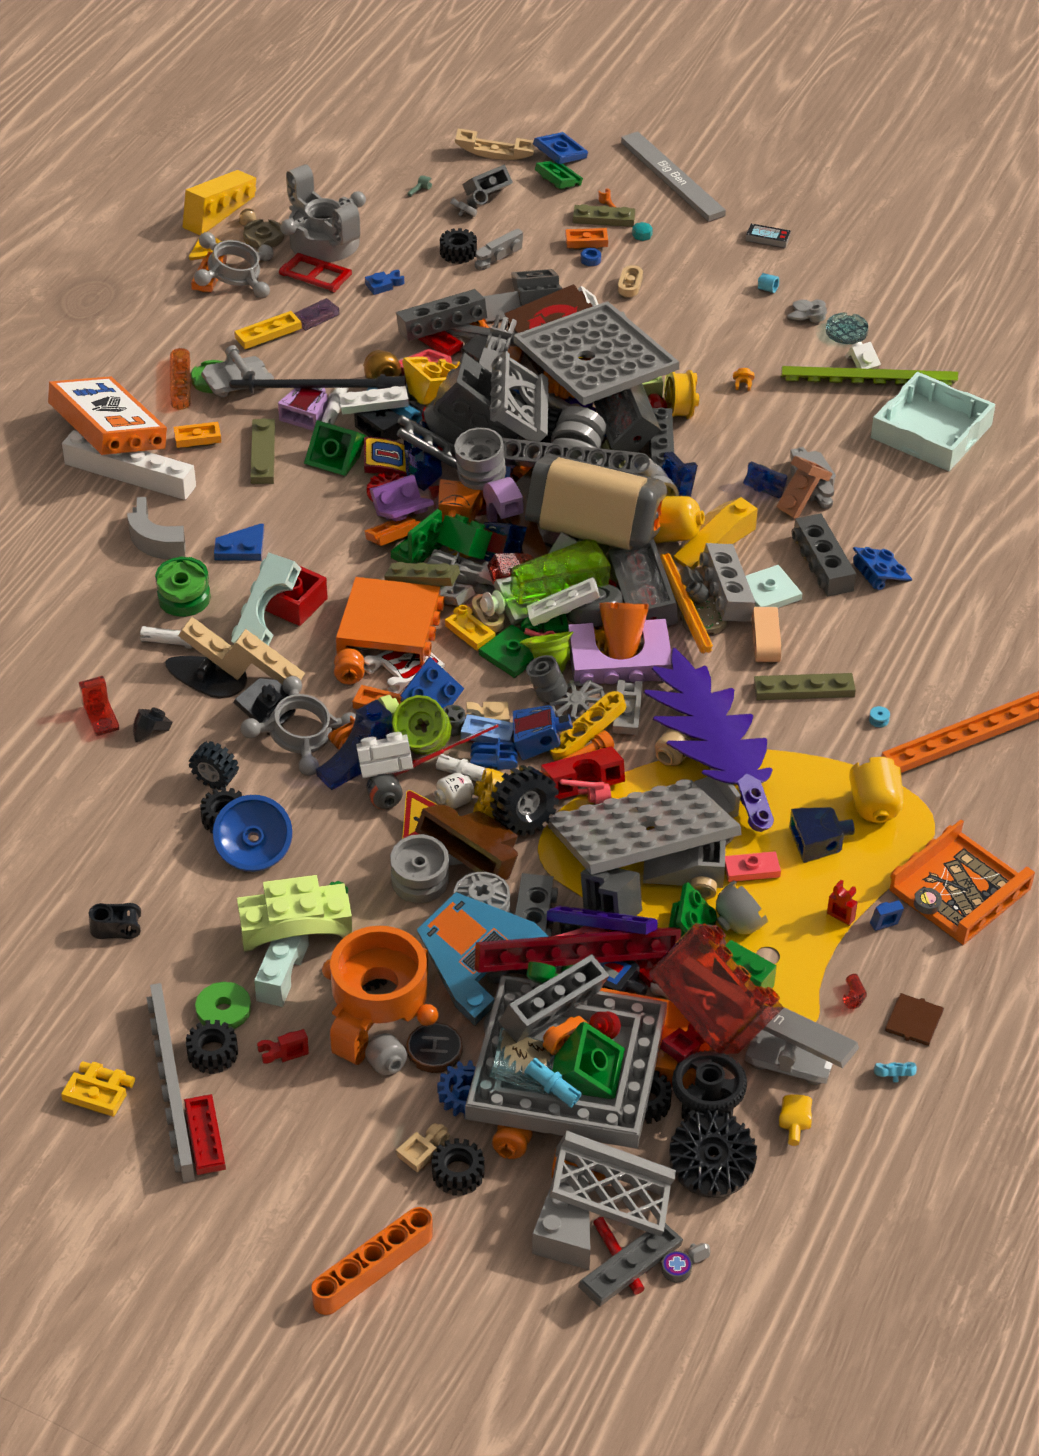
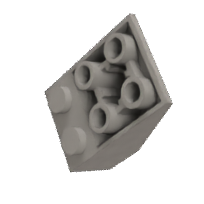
(687, 864)

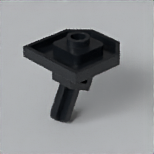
(261, 700)

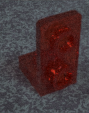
(97, 706)

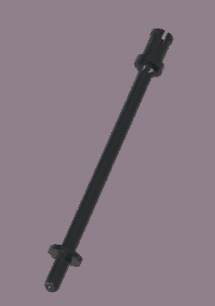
(380, 383)

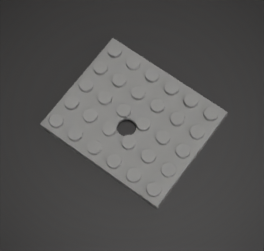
(618, 350)
(616, 832)

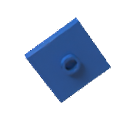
(560, 148)

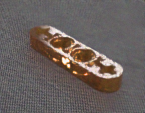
(180, 378)

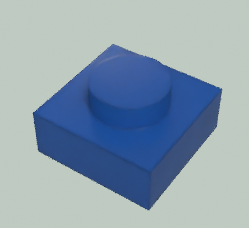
(886, 915)

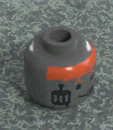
(384, 789)

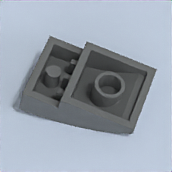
(535, 284)

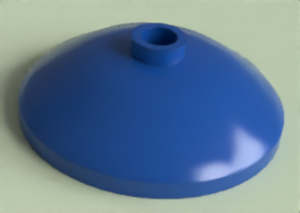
(249, 817)

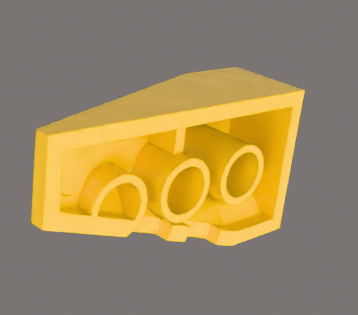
(425, 377)
(721, 526)

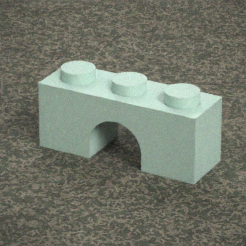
(275, 972)

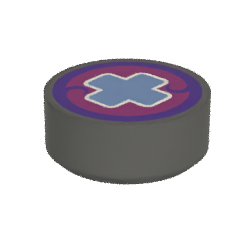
(676, 1266)

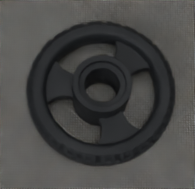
(710, 1082)

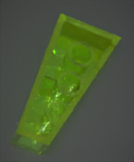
(559, 571)

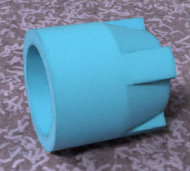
(768, 282)

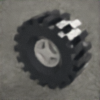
(537, 800)

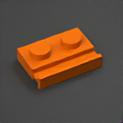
(390, 531)

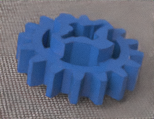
(461, 1080)

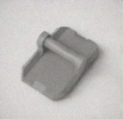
(233, 368)
(781, 1056)

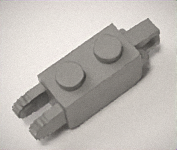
(824, 489)

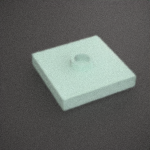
(773, 588)

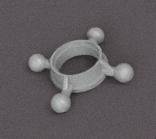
(230, 275)
(298, 744)

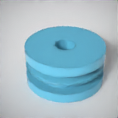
(879, 716)

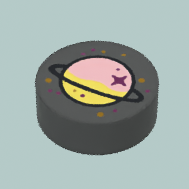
(927, 900)

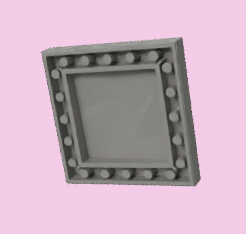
(599, 1119)

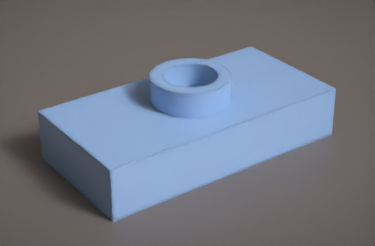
(476, 723)

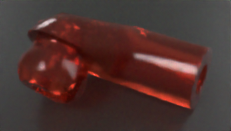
(857, 993)

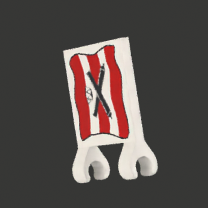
(400, 664)

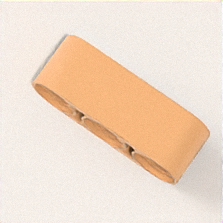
(766, 634)

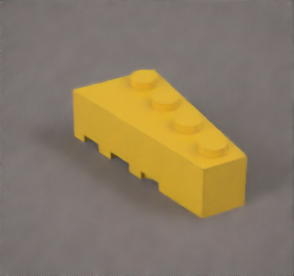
(216, 199)

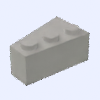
(563, 1229)

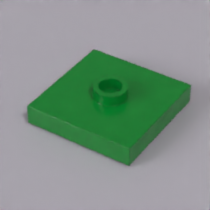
(507, 652)

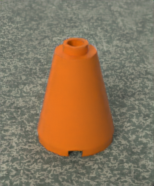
(623, 627)

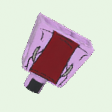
(303, 407)

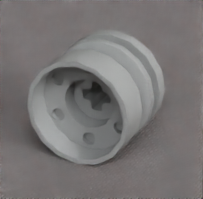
(479, 457)
(485, 888)

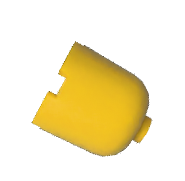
(679, 519)
(877, 789)

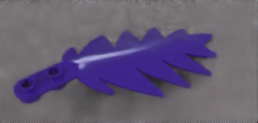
(719, 734)

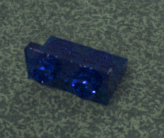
(680, 473)

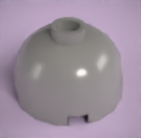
(738, 910)

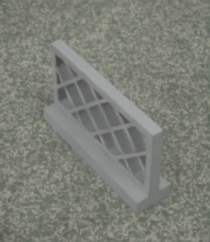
(615, 1166)

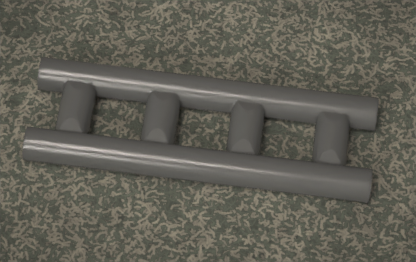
(427, 444)

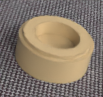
(706, 886)

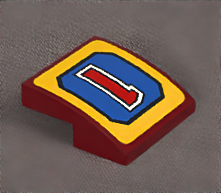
(384, 456)

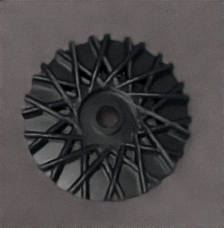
(707, 1137)

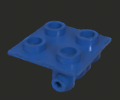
(878, 566)
(435, 683)

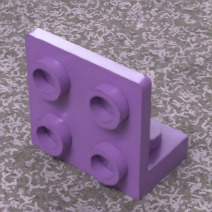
(399, 498)

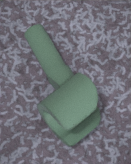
(423, 182)

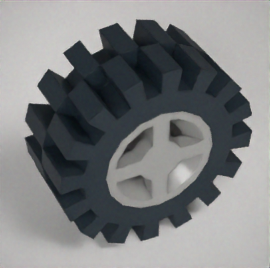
(213, 765)

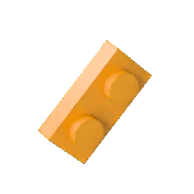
(197, 434)

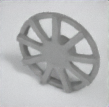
(577, 700)

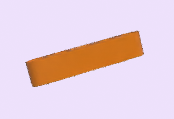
(368, 1272)

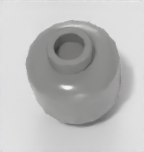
(386, 1054)

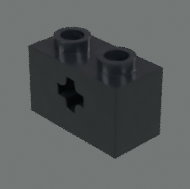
(378, 424)

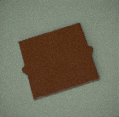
(914, 1019)

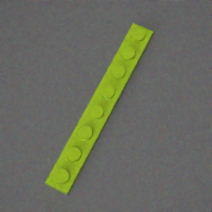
(858, 375)

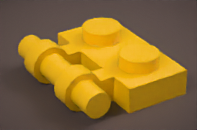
(96, 1094)

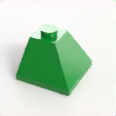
(334, 448)
(590, 1062)

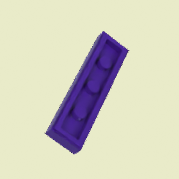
(602, 919)

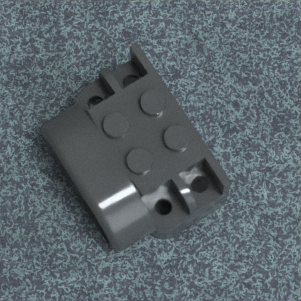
(465, 403)

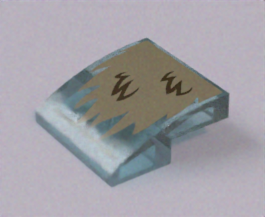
(513, 1058)

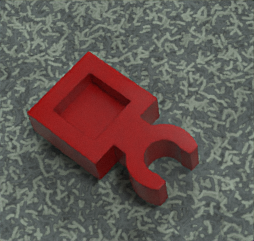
(841, 903)

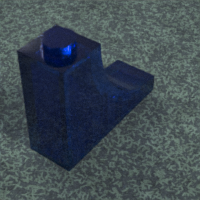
(370, 721)

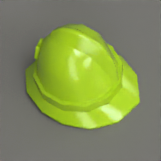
(552, 645)

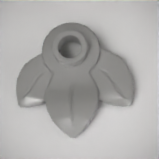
(805, 309)

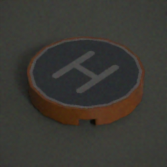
(434, 1047)

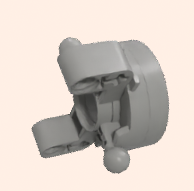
(318, 224)

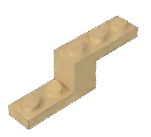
(240, 655)

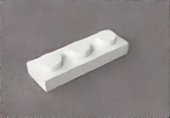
(373, 400)
(563, 601)

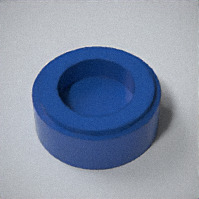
(590, 257)

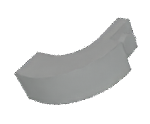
(153, 539)

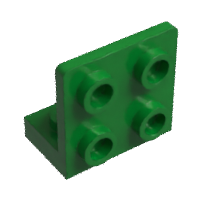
(420, 540)

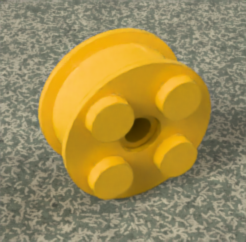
(681, 393)

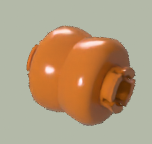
(349, 666)
(511, 1141)

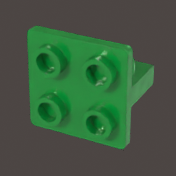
(691, 910)

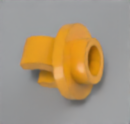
(743, 375)

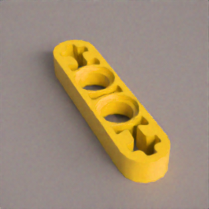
(608, 707)

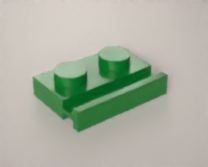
(558, 174)

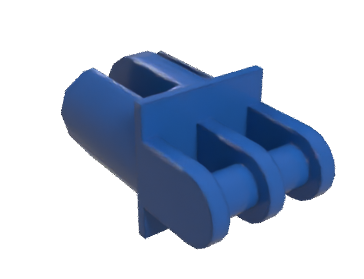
(494, 755)

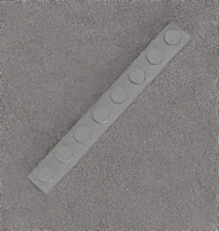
(171, 1089)

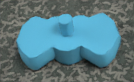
(895, 1069)

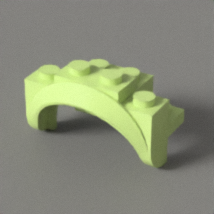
(293, 909)

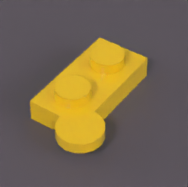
(468, 627)

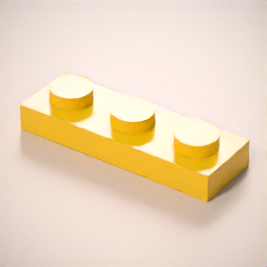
(268, 329)

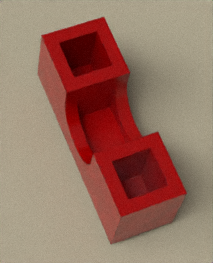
(595, 766)

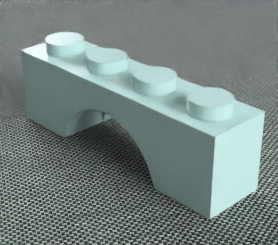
(275, 576)

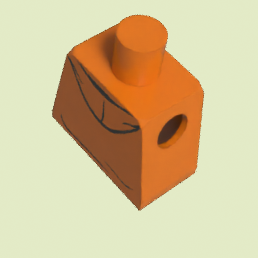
(459, 499)

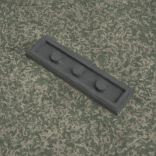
(628, 1265)

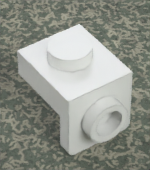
(863, 356)

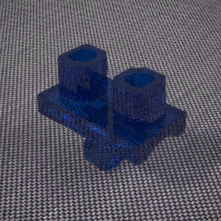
(765, 480)

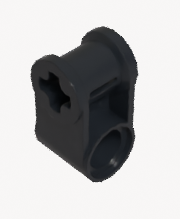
(113, 922)

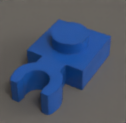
(381, 282)

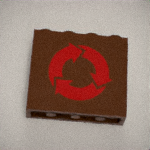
(547, 309)

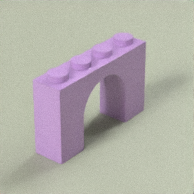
(593, 665)

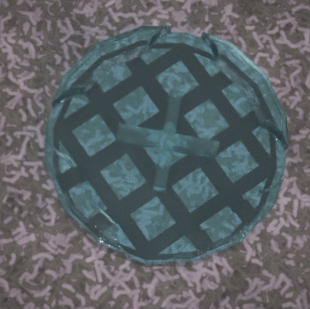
(846, 328)

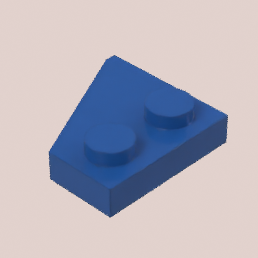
(241, 545)

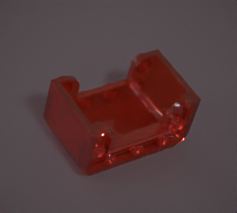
(714, 990)

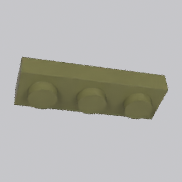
(604, 215)
(423, 573)

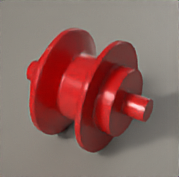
(606, 1023)

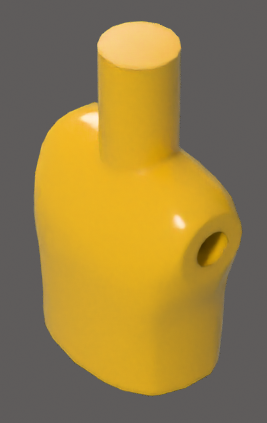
(795, 1116)

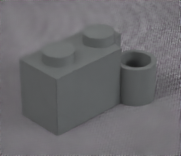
(486, 184)

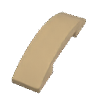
(492, 149)

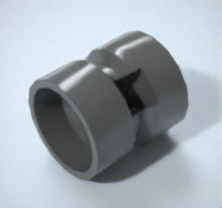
(547, 678)

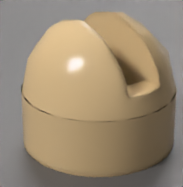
(246, 216)

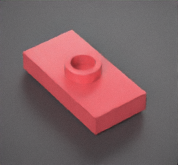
(752, 866)

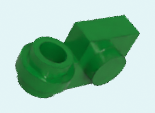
(556, 624)

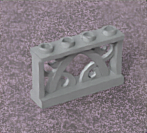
(511, 375)

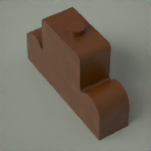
(471, 839)

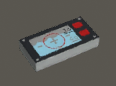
(768, 235)

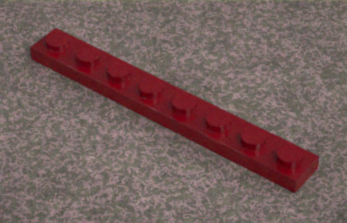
(571, 949)

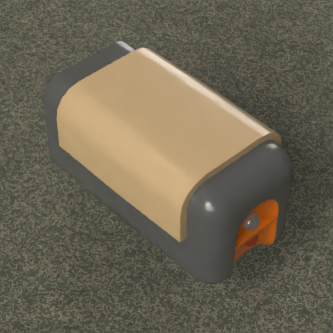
(594, 502)

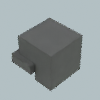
(612, 891)

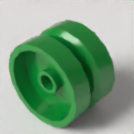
(187, 608)

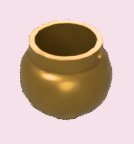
(380, 363)

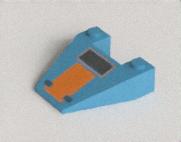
(451, 942)

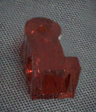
(502, 564)

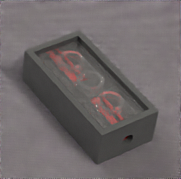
(628, 419)
(644, 581)

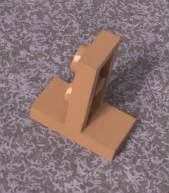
(801, 486)

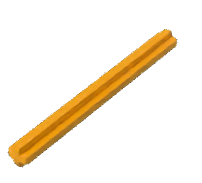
(686, 605)

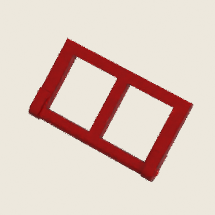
(320, 265)

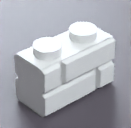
(384, 755)

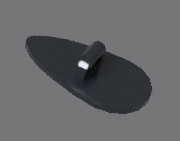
(205, 676)

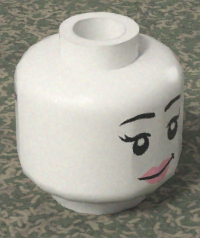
(454, 790)

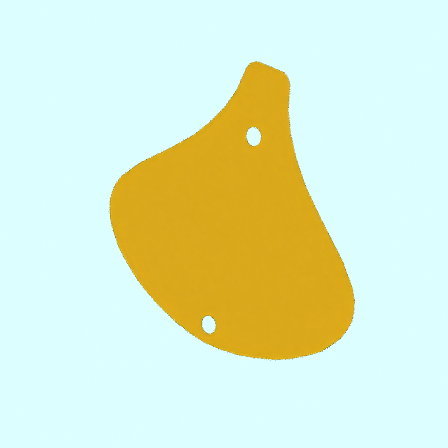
(800, 896)

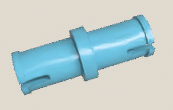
(553, 1082)

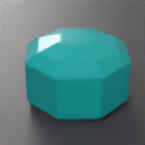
(642, 231)

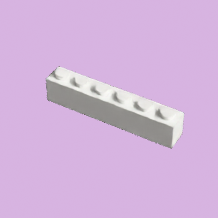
(135, 468)

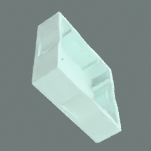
(933, 421)

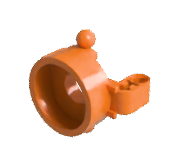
(367, 956)

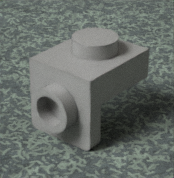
(457, 594)

